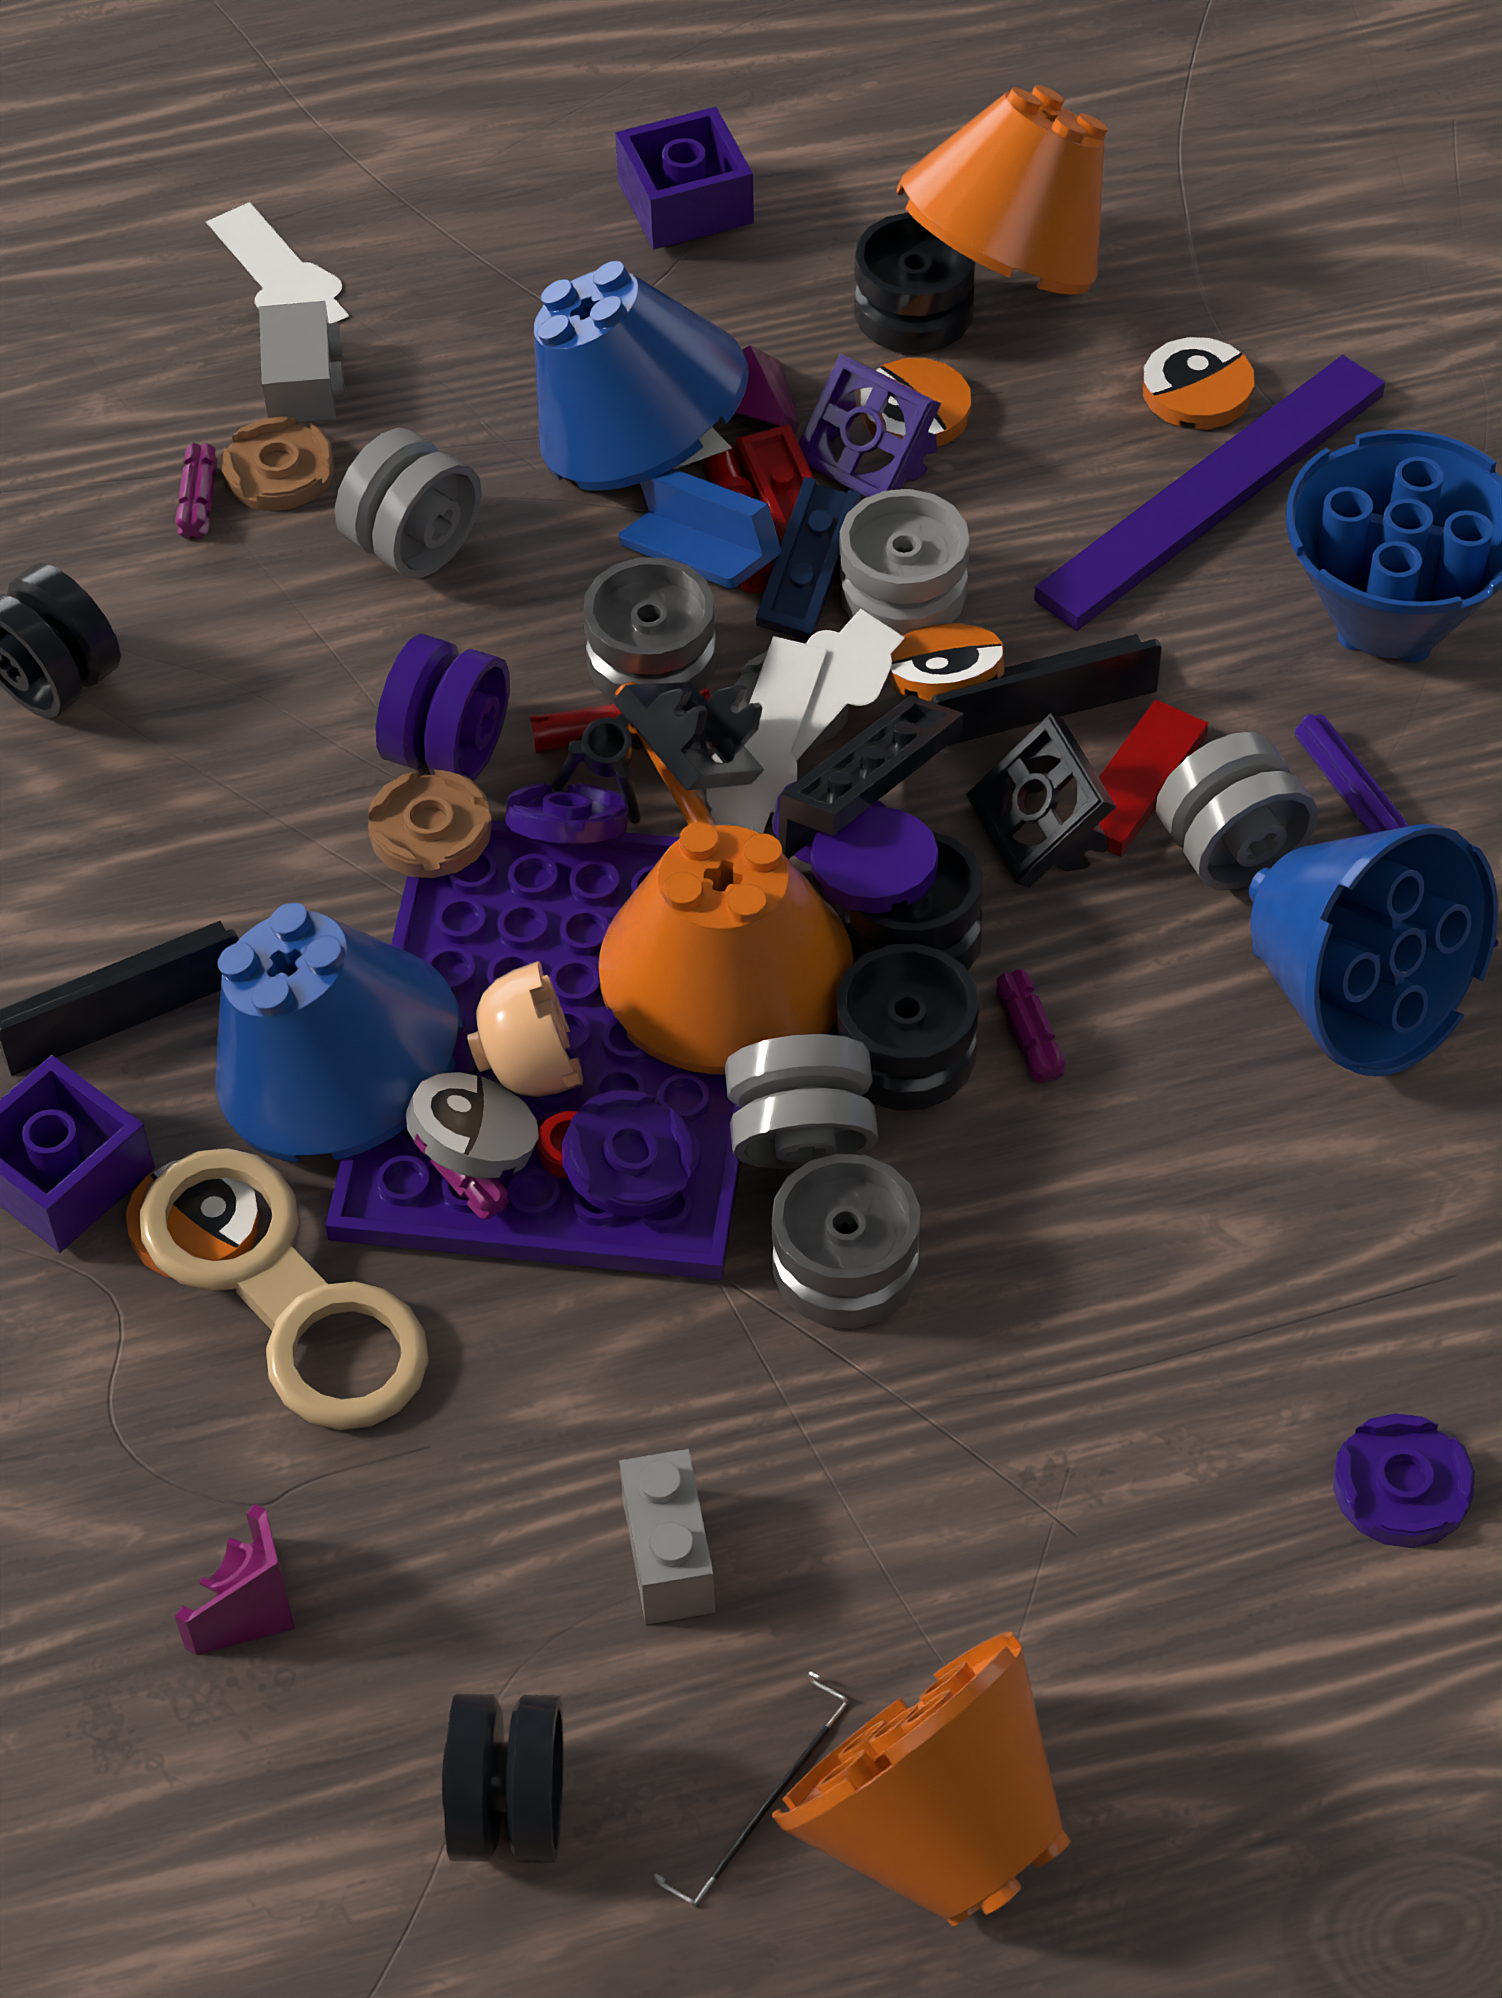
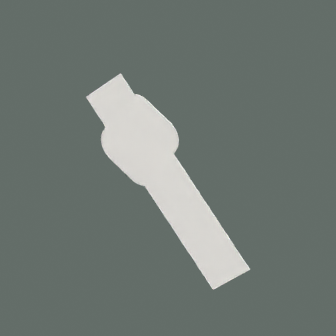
(274, 264)
(850, 673)
(784, 694)

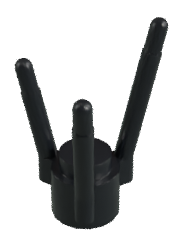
(607, 753)

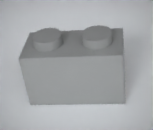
(298, 361)
(667, 1536)

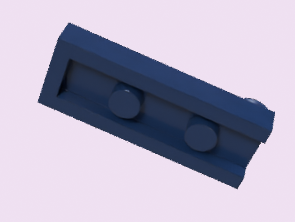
(807, 561)

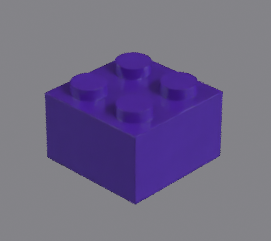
(685, 177)
(66, 1153)

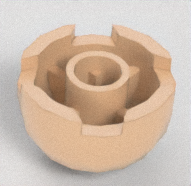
(524, 1035)

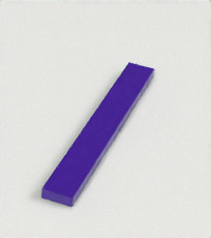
(1208, 492)

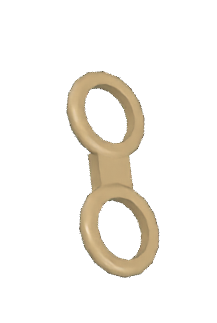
(284, 1289)

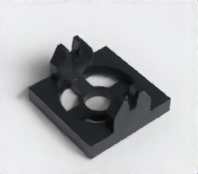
(678, 717)
(1022, 773)

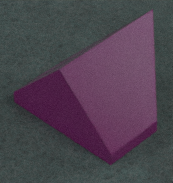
(767, 391)
(249, 1595)

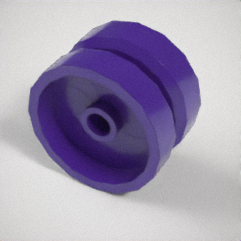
(442, 707)

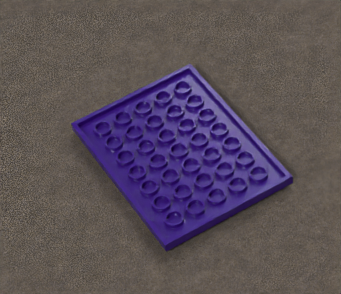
(498, 914)

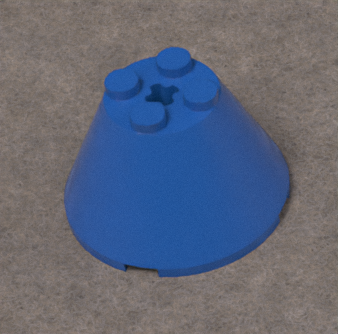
(627, 379)
(1398, 538)
(1377, 940)
(326, 1035)

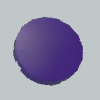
(573, 817)
(876, 861)
(628, 1153)
(1403, 1481)

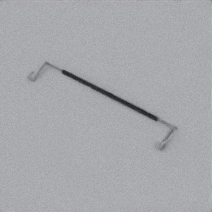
(660, 1880)

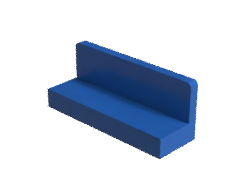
(704, 527)

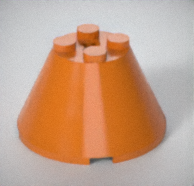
(1018, 190)
(722, 951)
(941, 1792)

